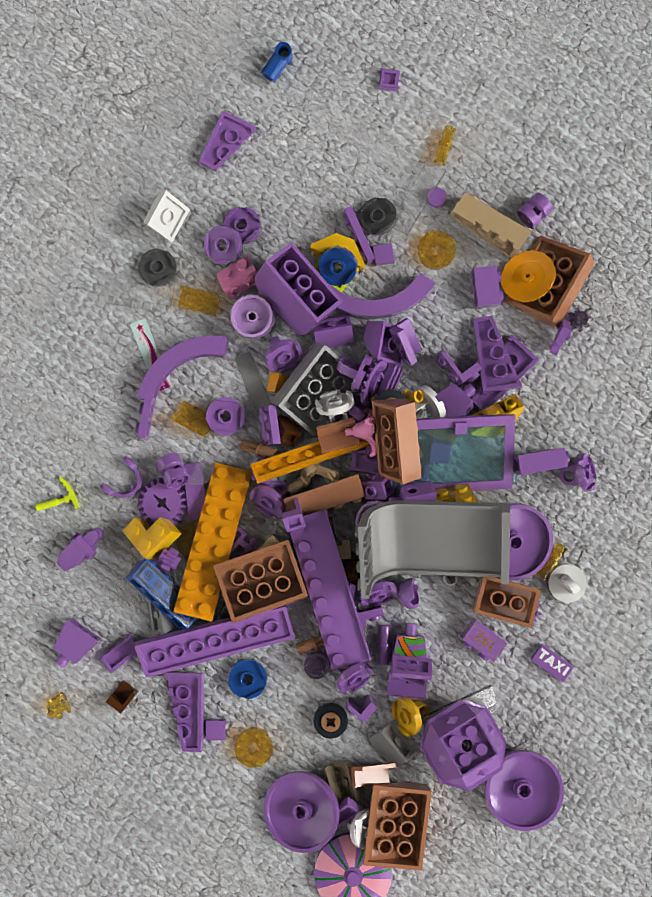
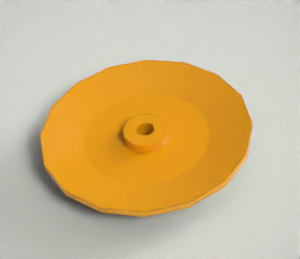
(528, 276)

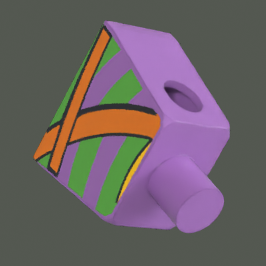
(409, 643)

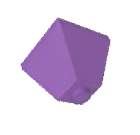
(381, 342)

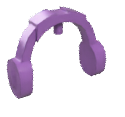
(132, 465)

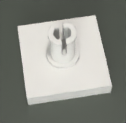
(166, 215)

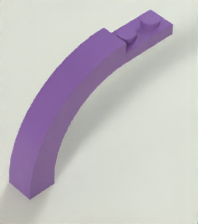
(388, 306)
(165, 365)

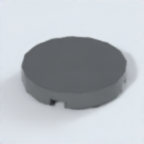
(378, 216)
(157, 267)

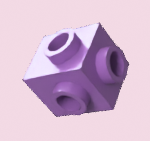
(377, 487)

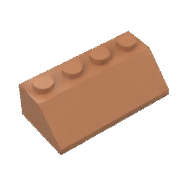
(397, 440)
(328, 496)

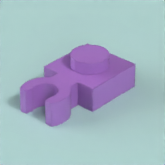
(563, 333)

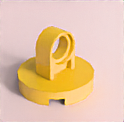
(408, 715)

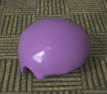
(408, 593)

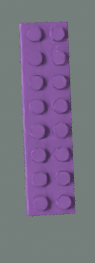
(212, 641)

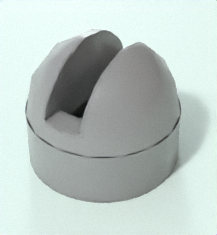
(453, 579)

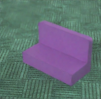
(334, 331)
(406, 341)
(364, 710)

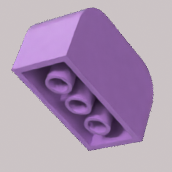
(296, 290)

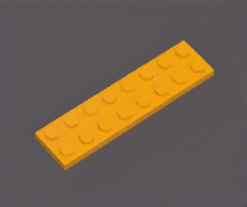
(212, 541)

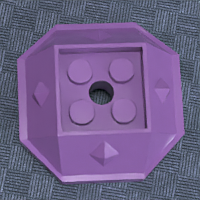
(443, 747)

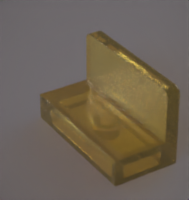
(198, 301)
(192, 418)

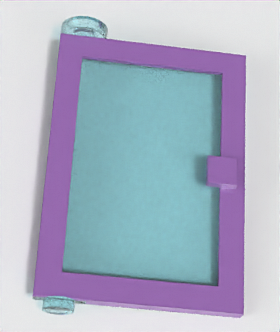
(467, 451)

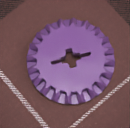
(372, 381)
(149, 503)

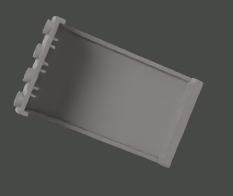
(433, 540)

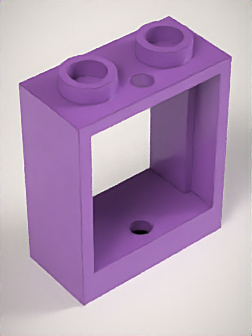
(540, 461)

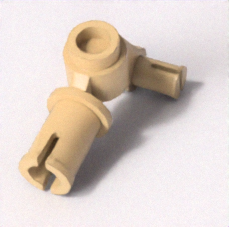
(310, 472)

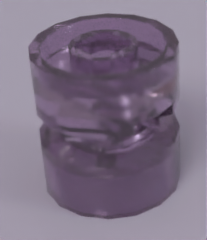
(316, 664)

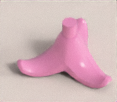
(365, 430)

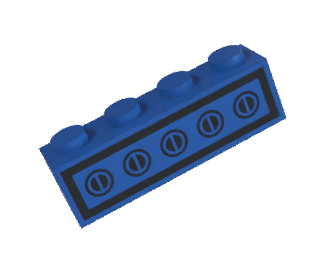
(158, 590)

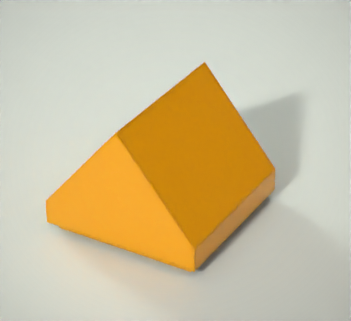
(275, 382)

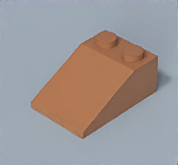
(506, 602)

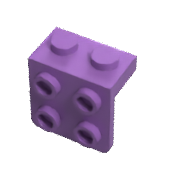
(455, 375)

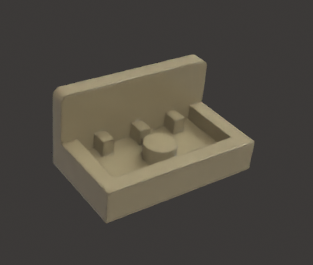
(339, 779)

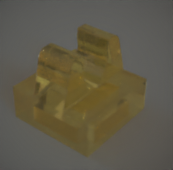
(57, 706)

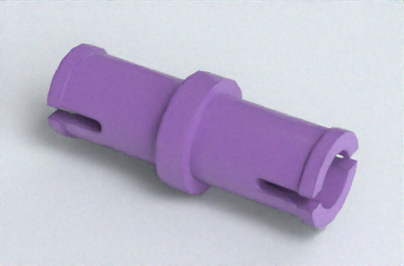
(383, 644)

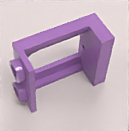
(414, 674)

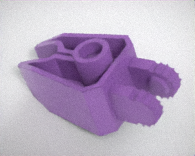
(79, 549)

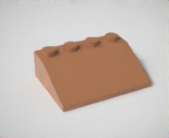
(571, 272)
(260, 581)
(397, 825)

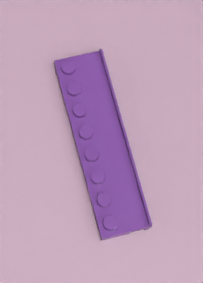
(330, 591)

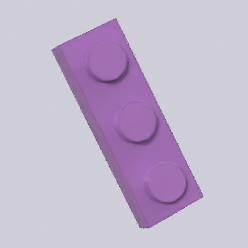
(357, 234)

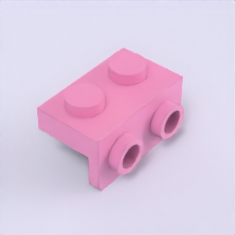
(237, 277)

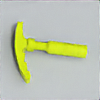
(55, 502)

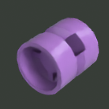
(538, 208)
(173, 471)

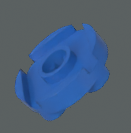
(348, 262)
(242, 688)

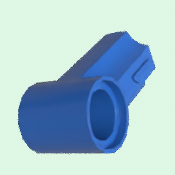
(277, 63)

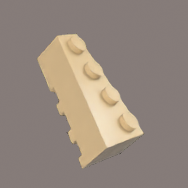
(490, 225)

